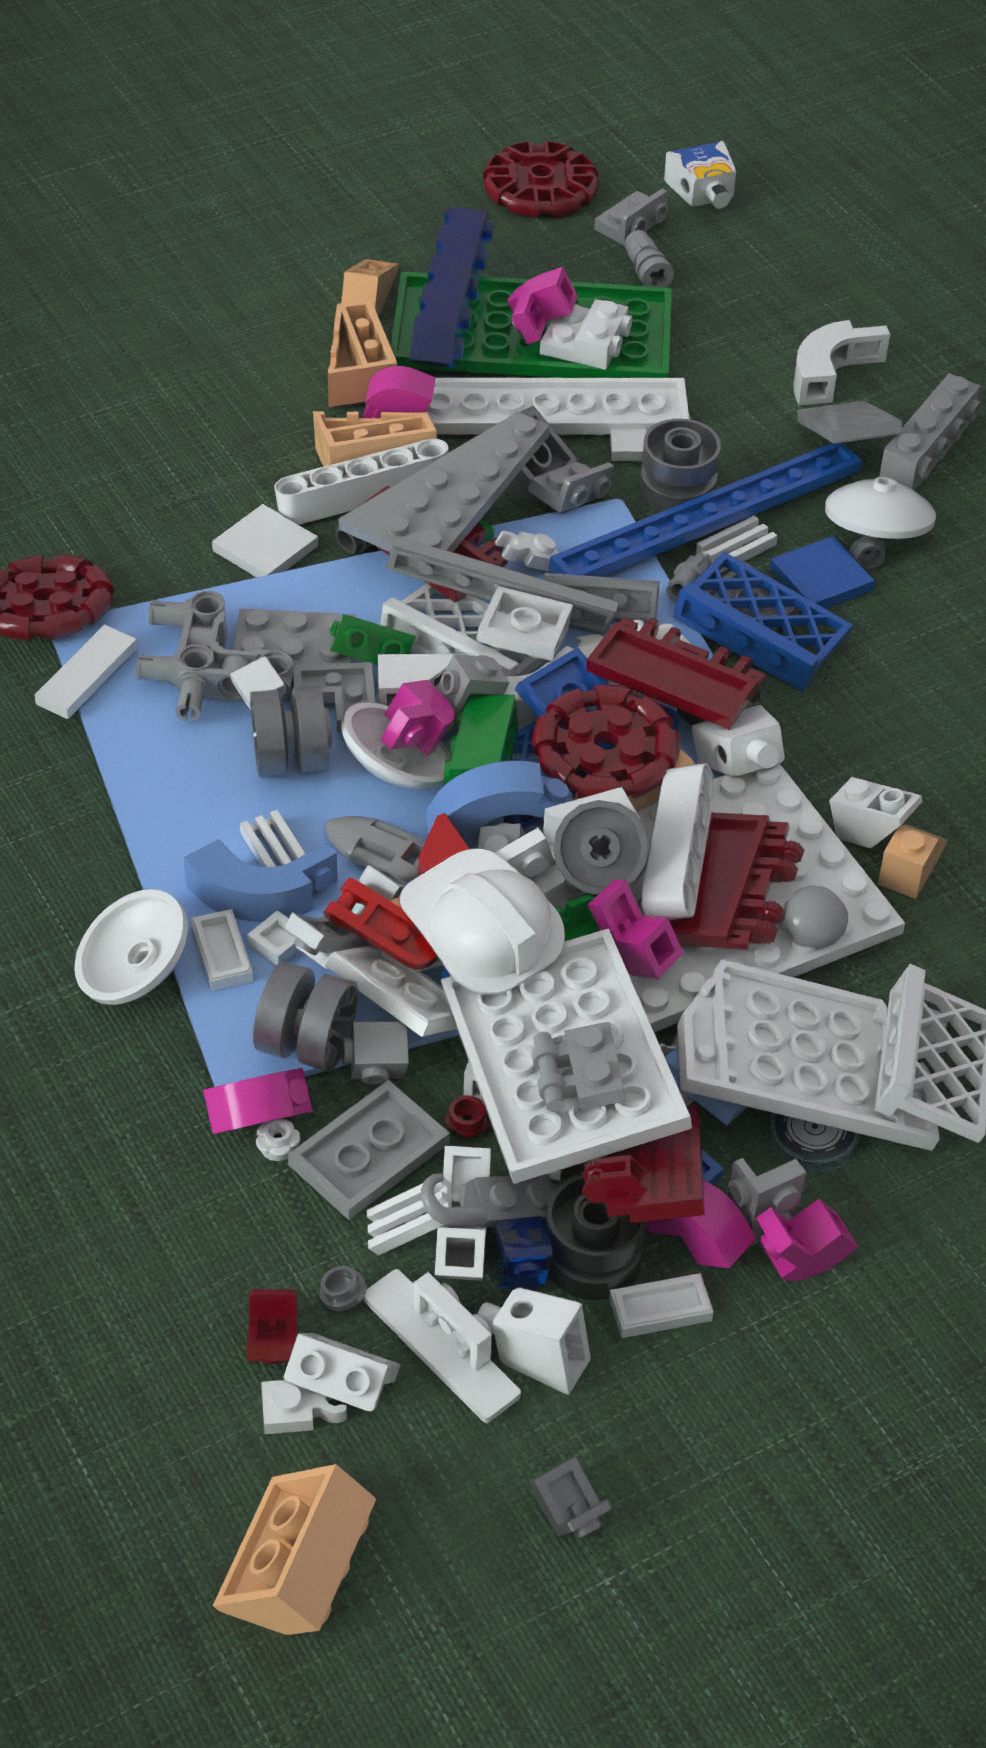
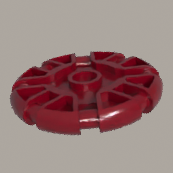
(539, 175)
(52, 596)
(611, 724)

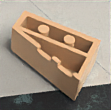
(356, 352)
(356, 437)

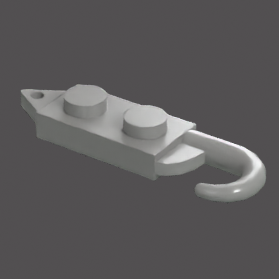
(490, 1200)

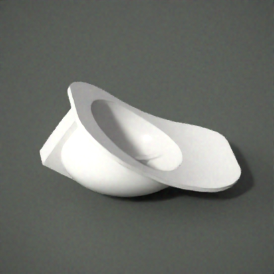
(484, 921)

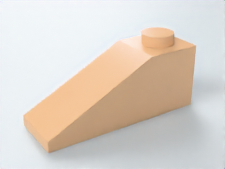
(369, 281)

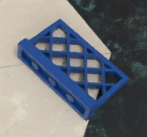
(750, 635)

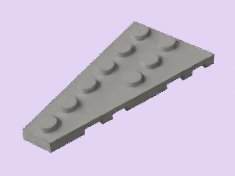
(451, 493)

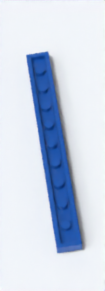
(707, 513)

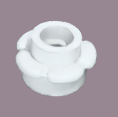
(277, 1148)

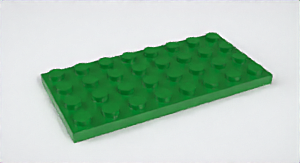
(497, 347)

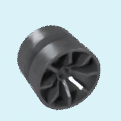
(678, 463)
(301, 730)
(305, 1015)

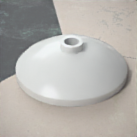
(881, 509)
(404, 767)
(131, 947)

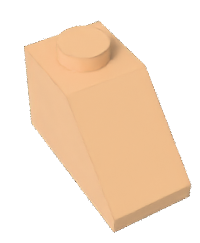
(910, 860)

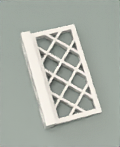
(436, 636)
(906, 1044)

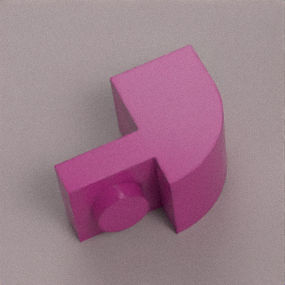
(540, 301)
(398, 391)
(417, 717)
(643, 942)
(257, 1100)
(712, 1238)
(807, 1242)

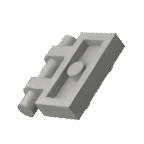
(594, 1066)

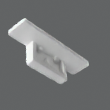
(445, 1339)

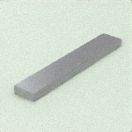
(483, 579)

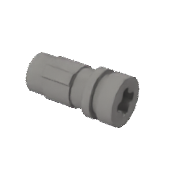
(649, 262)

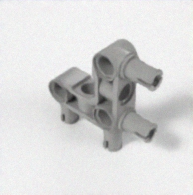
(201, 663)

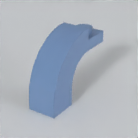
(496, 792)
(257, 891)

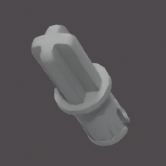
(686, 572)

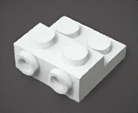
(588, 334)
(525, 623)

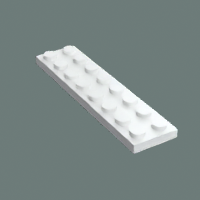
(565, 403)

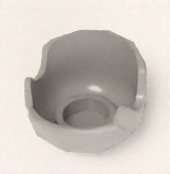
(814, 916)

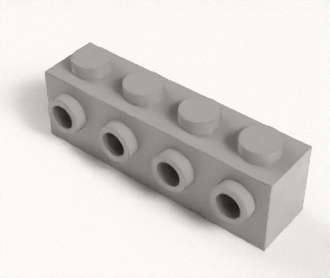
(931, 431)

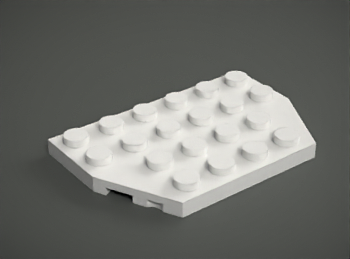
(793, 1052)

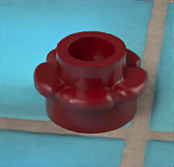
(467, 1108)

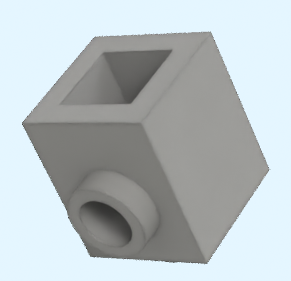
(376, 1051)

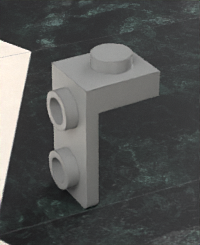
(467, 676)

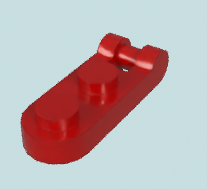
(381, 925)

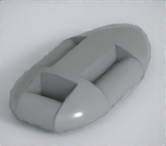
(375, 843)

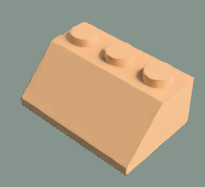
(296, 1550)

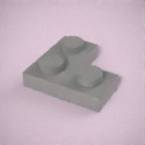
(340, 684)

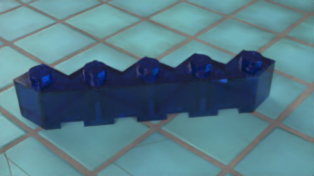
(451, 287)

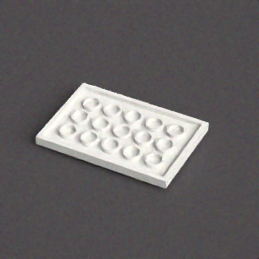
(575, 991)

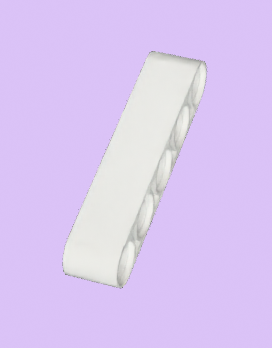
(351, 482)
(678, 842)

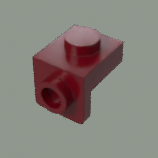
(272, 1325)

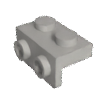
(777, 1189)

